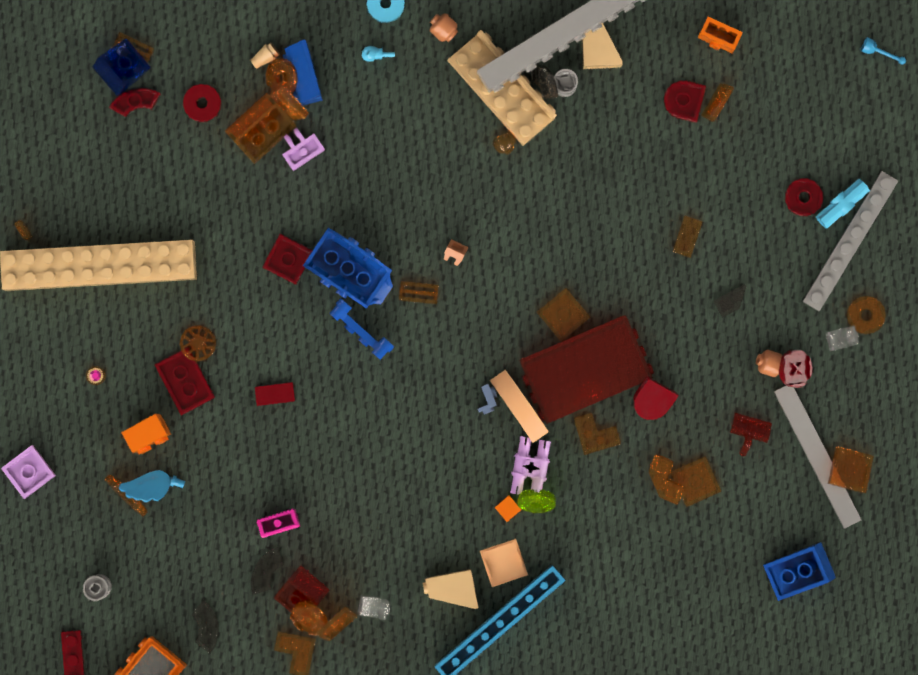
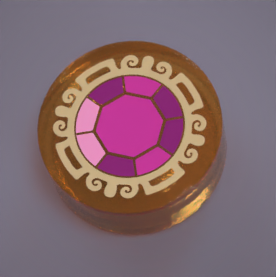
(95, 375)

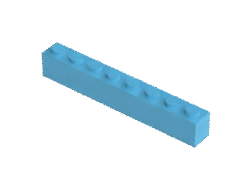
(500, 622)

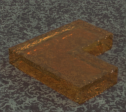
(594, 440)
(301, 648)

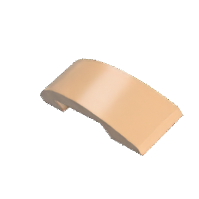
(519, 406)

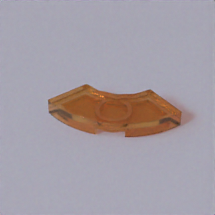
(134, 504)

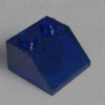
(121, 67)

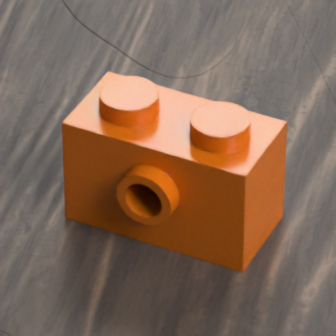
(720, 35)

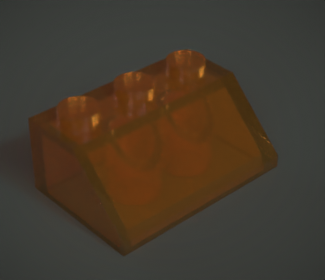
(260, 128)

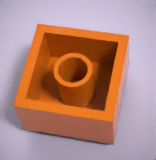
(146, 433)

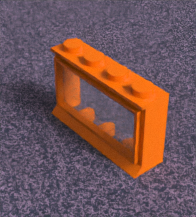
(152, 660)

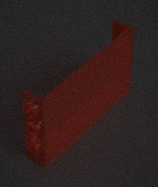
(585, 369)

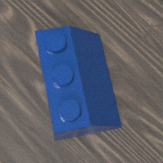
(307, 86)

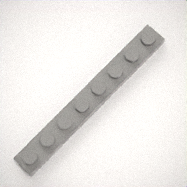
(850, 241)

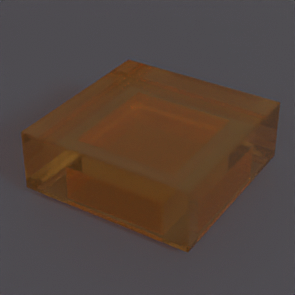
(23, 230)

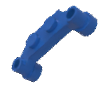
(340, 312)

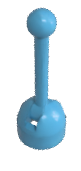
(871, 46)

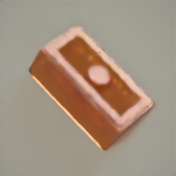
(717, 102)

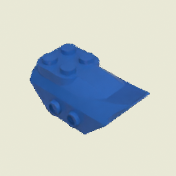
(349, 269)

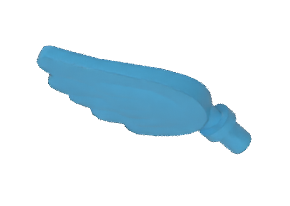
(150, 486)

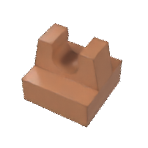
(455, 250)

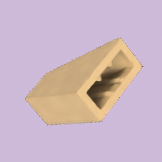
(599, 50)
(452, 588)

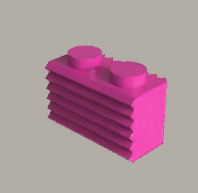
(278, 522)

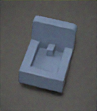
(490, 394)

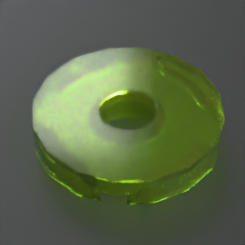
(536, 501)

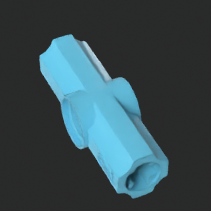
(842, 203)

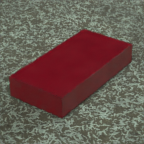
(274, 394)

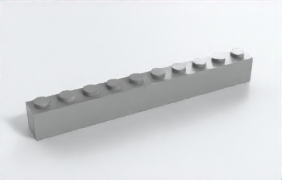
(550, 40)

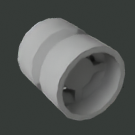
(566, 82)
(97, 587)

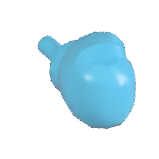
(371, 53)

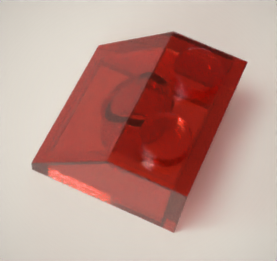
(301, 588)

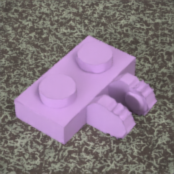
(302, 152)

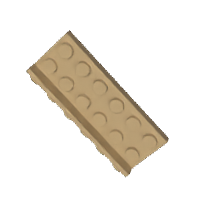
(516, 104)

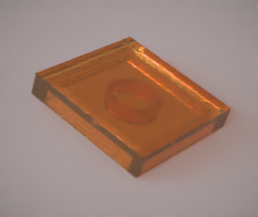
(563, 314)
(850, 469)
(698, 481)
(337, 624)

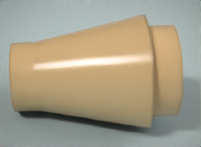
(265, 55)

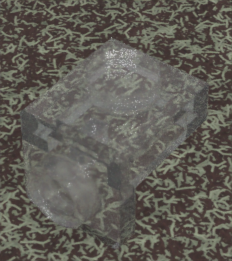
(842, 338)
(373, 607)

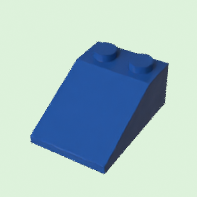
(799, 571)

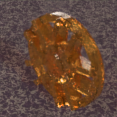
(197, 343)

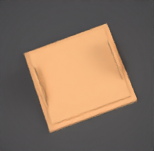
(503, 563)

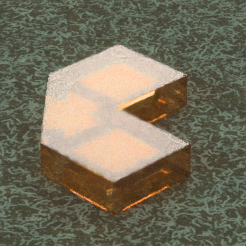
(665, 487)

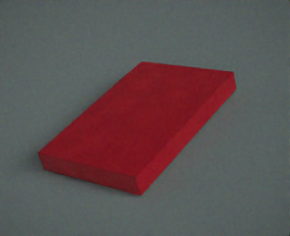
(184, 382)

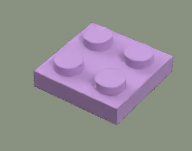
(28, 471)

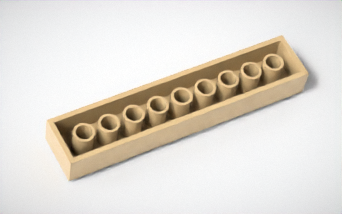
(98, 265)

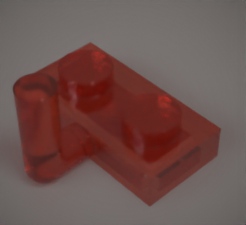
(751, 429)

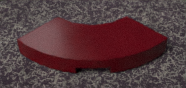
(135, 99)

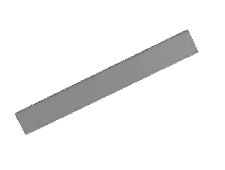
(816, 454)

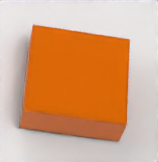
(507, 508)

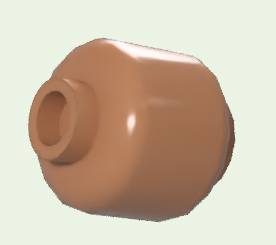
(443, 27)
(769, 363)

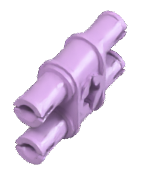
(523, 458)

